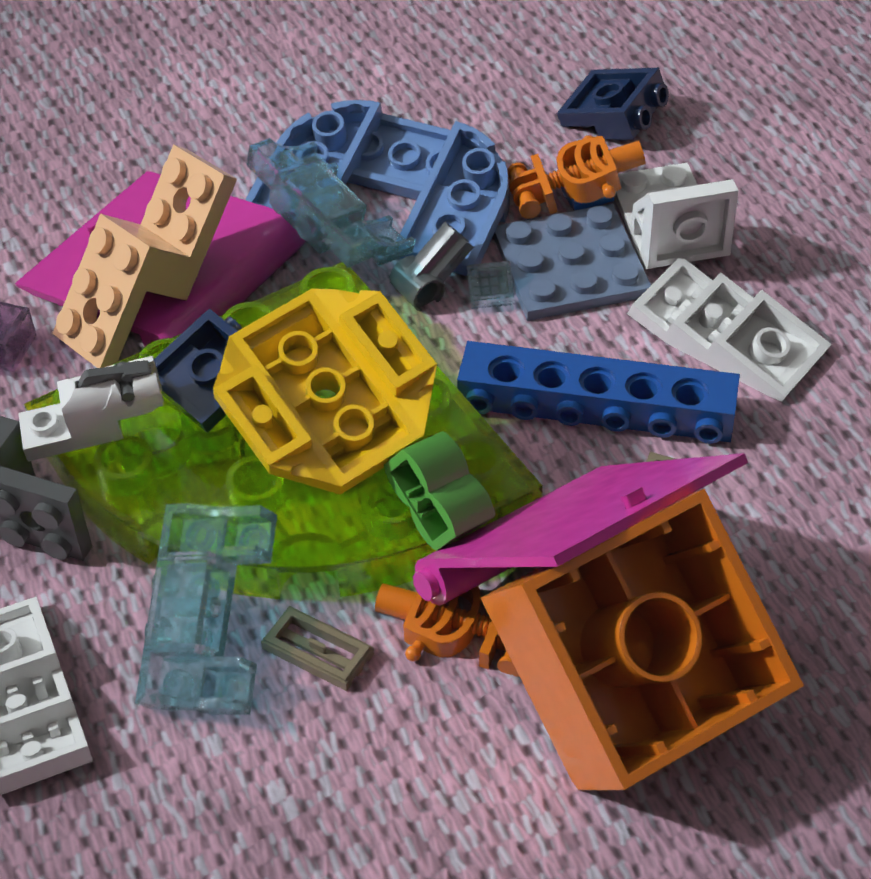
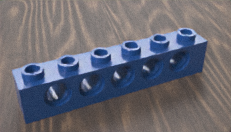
(599, 391)

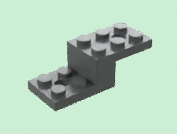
(36, 508)

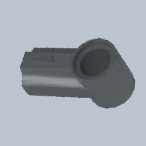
(423, 276)

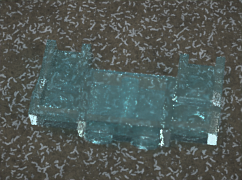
(192, 607)

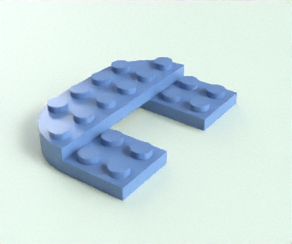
(447, 171)

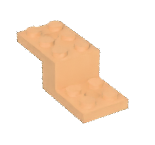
(150, 256)

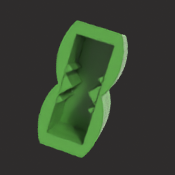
(439, 490)

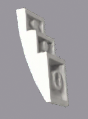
(730, 328)
(36, 709)

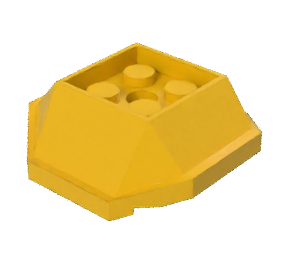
(338, 345)

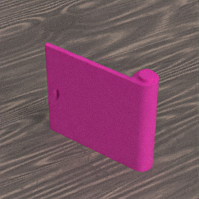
(242, 255)
(566, 522)

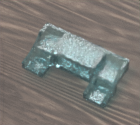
(322, 206)

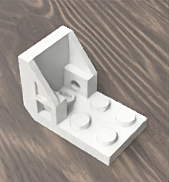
(675, 215)

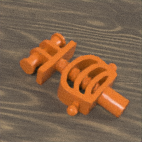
(584, 171)
(429, 626)

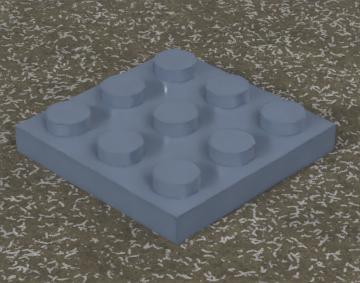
(571, 261)

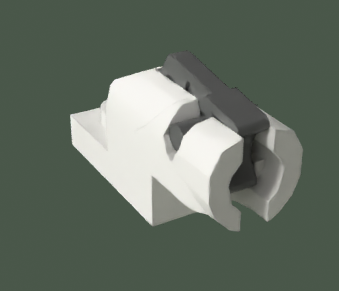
(91, 408)

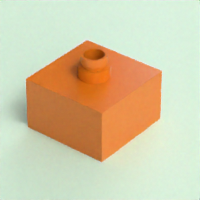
(643, 646)

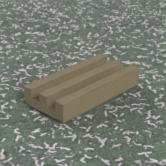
(309, 663)

